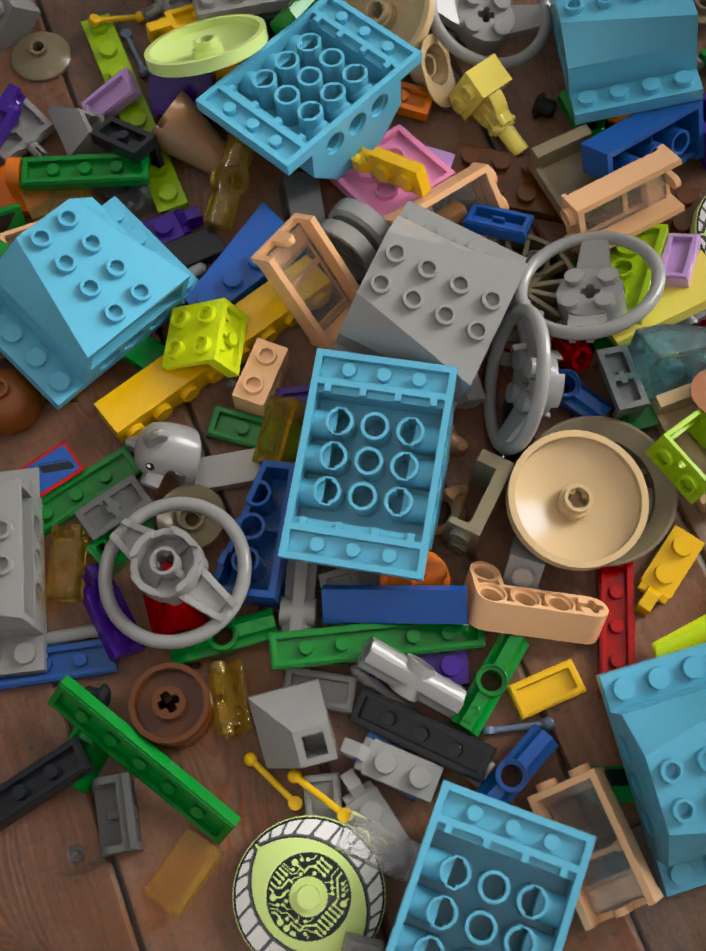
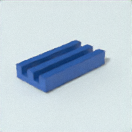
(498, 222)

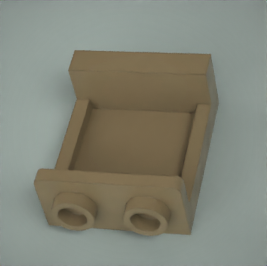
(559, 165)
(491, 475)

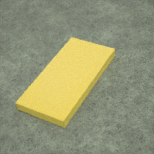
(674, 305)

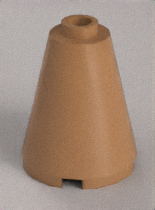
(189, 135)

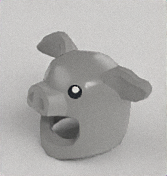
(166, 449)

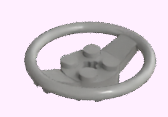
(487, 25)
(593, 293)
(534, 385)
(187, 578)

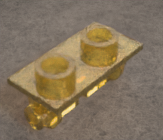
(233, 711)

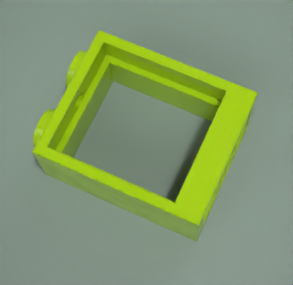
(670, 457)

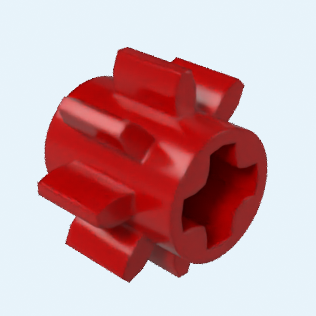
(575, 355)

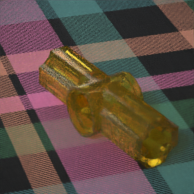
(225, 198)

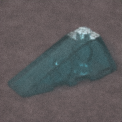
(668, 356)

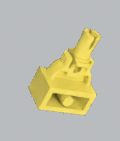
(482, 97)

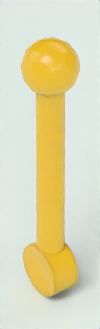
(95, 20)
(295, 776)
(294, 802)

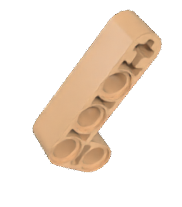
(529, 610)

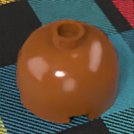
(19, 402)

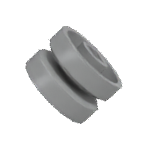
(355, 233)

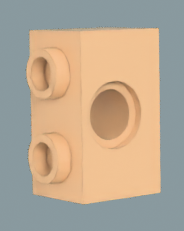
(261, 377)

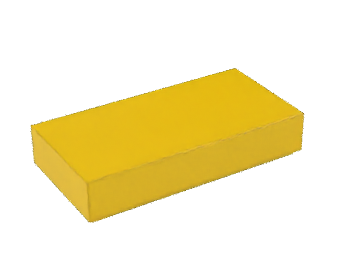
(546, 689)

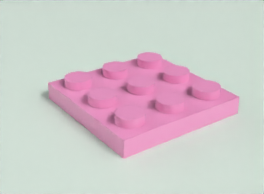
(384, 196)

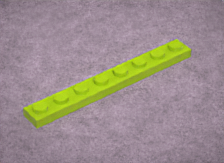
(111, 58)

